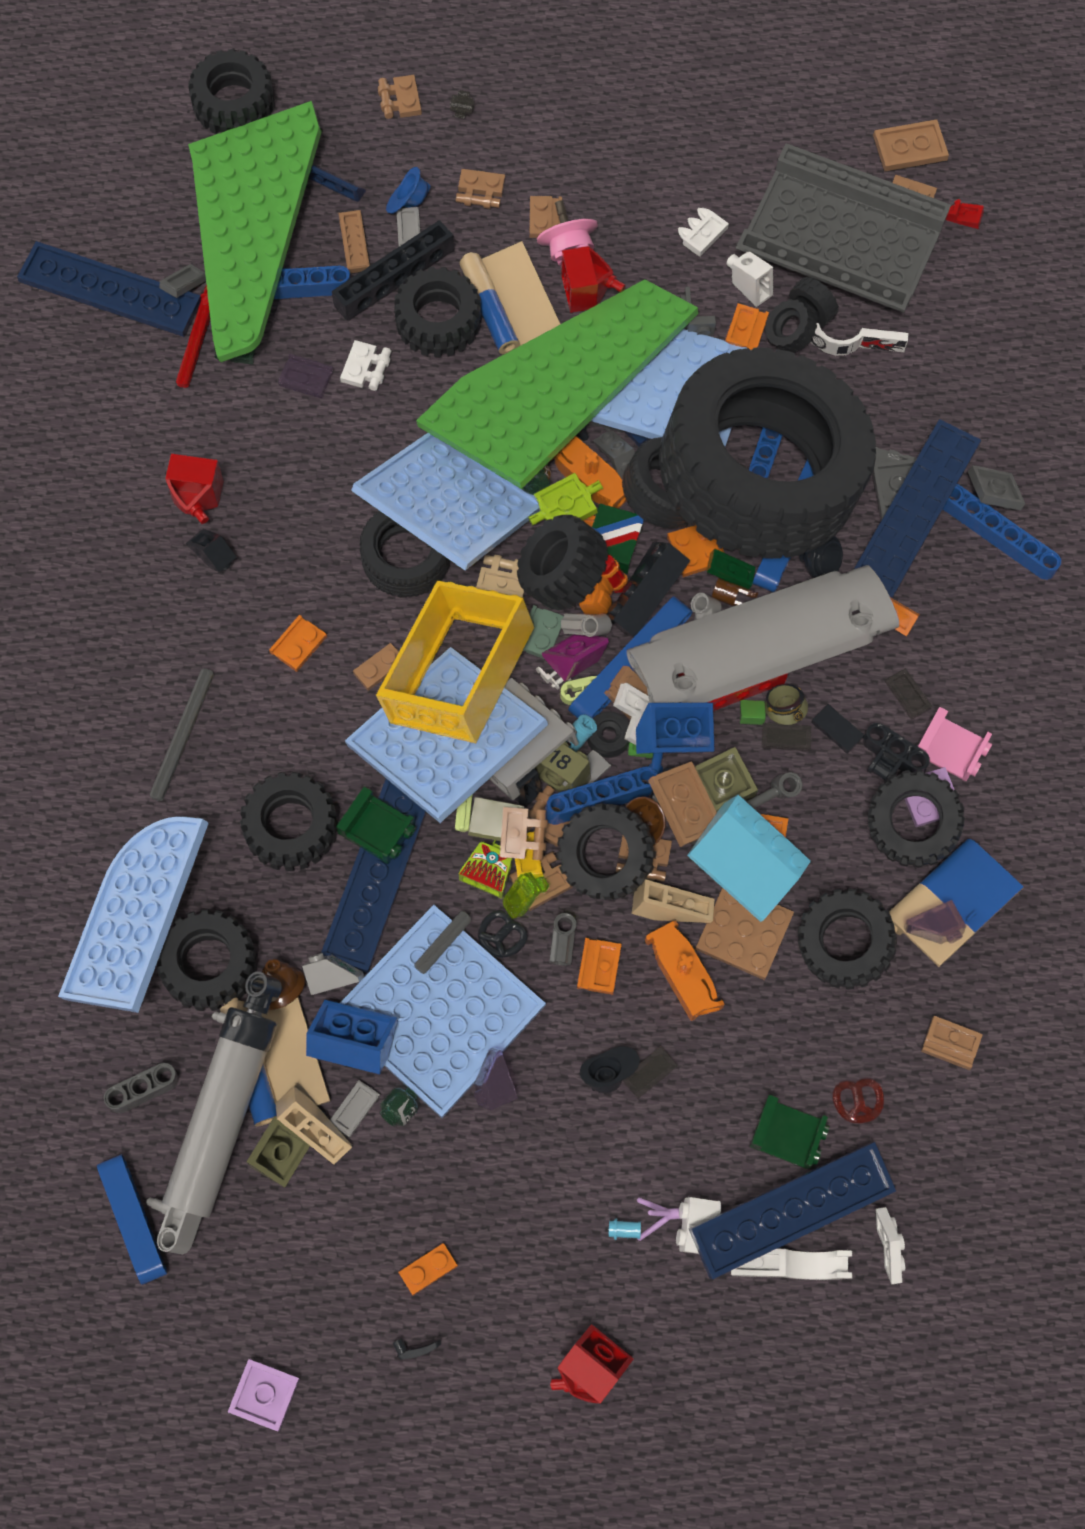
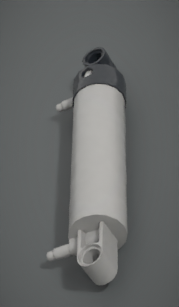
(217, 1115)

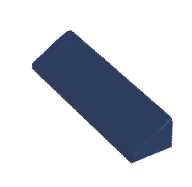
(336, 183)

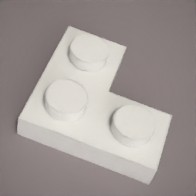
(632, 703)
(892, 1243)

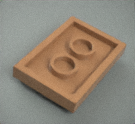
(910, 145)
(683, 802)

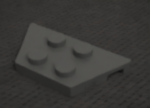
(888, 476)

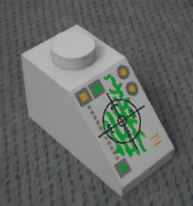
(329, 973)

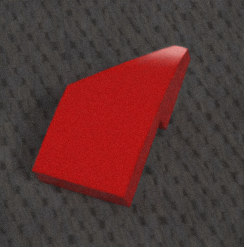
(966, 214)

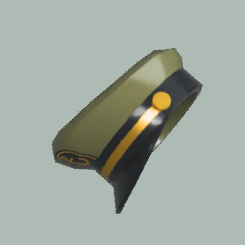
(786, 704)

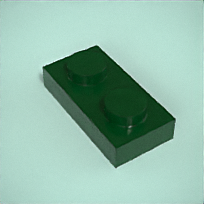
(730, 569)

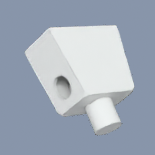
(752, 277)

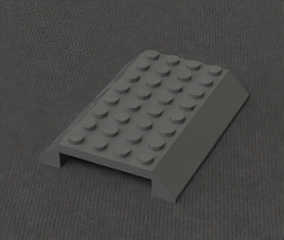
(845, 227)

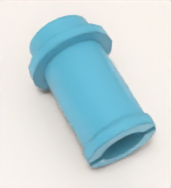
(624, 1229)

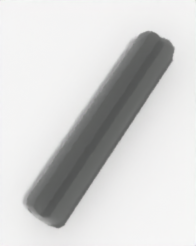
(443, 941)

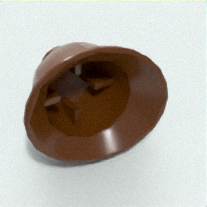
(651, 814)
(291, 980)

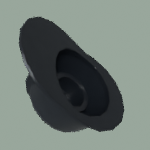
(608, 1069)

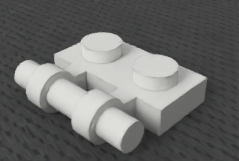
(359, 363)

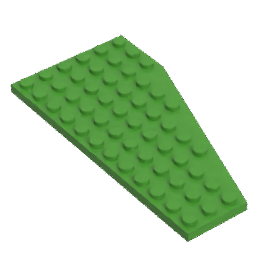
(546, 391)

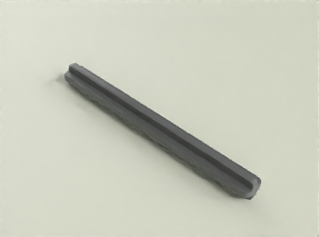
(181, 734)

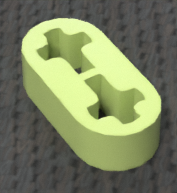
(575, 685)

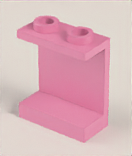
(954, 746)

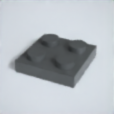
(996, 487)

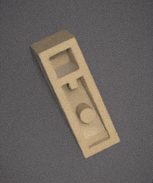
(671, 904)
(311, 1125)

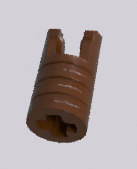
(727, 592)

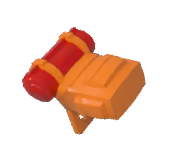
(612, 581)

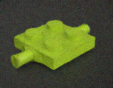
(566, 497)

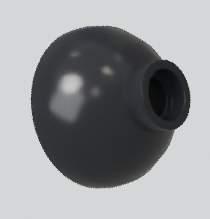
(823, 559)

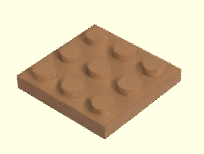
(741, 938)

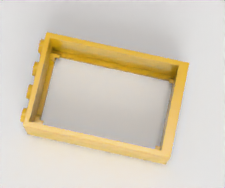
(444, 605)

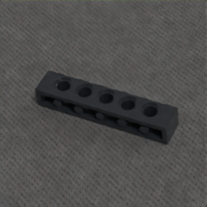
(392, 270)

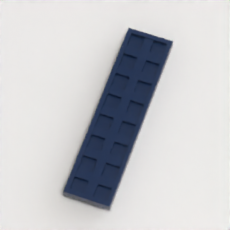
(918, 504)

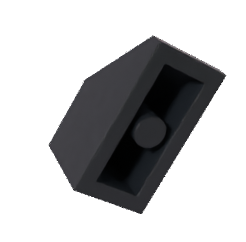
(212, 550)

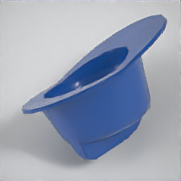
(410, 192)

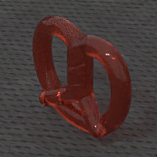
(859, 1103)

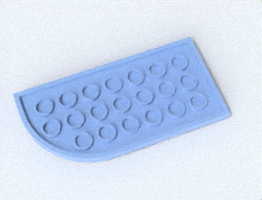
(133, 915)

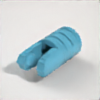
(585, 729)

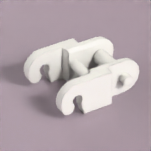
(548, 678)

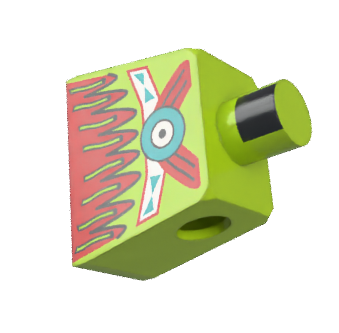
(487, 869)

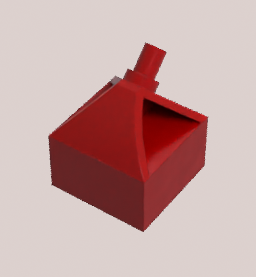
(586, 278)
(194, 484)
(592, 1367)

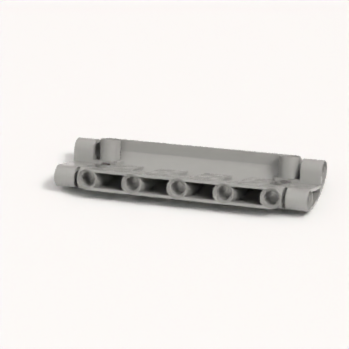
(764, 637)

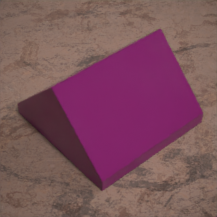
(575, 654)

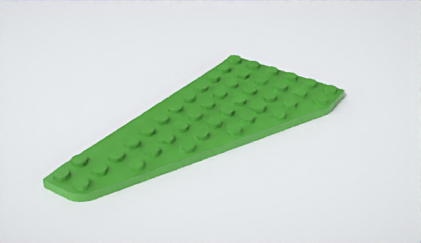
(247, 210)

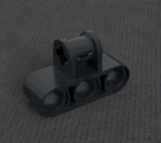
(887, 762)

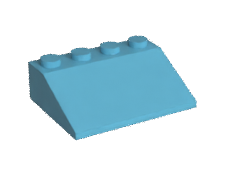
(748, 857)

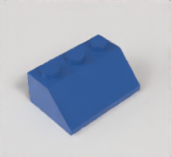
(676, 728)
(351, 1036)

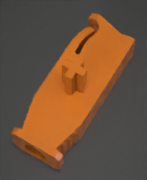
(589, 467)
(684, 971)

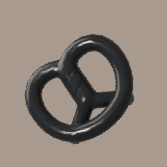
(508, 927)

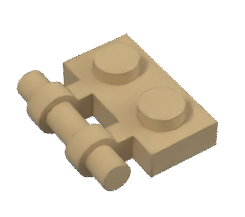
(497, 580)

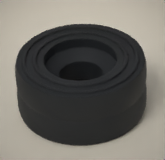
(614, 747)

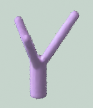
(659, 1211)

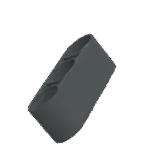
(128, 1088)

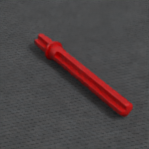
(195, 342)

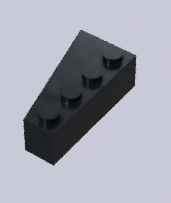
(647, 587)

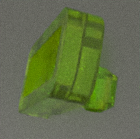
(523, 894)

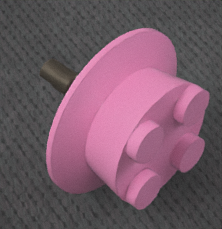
(567, 234)

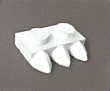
(703, 231)

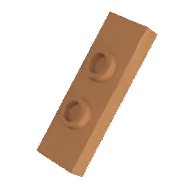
(354, 241)

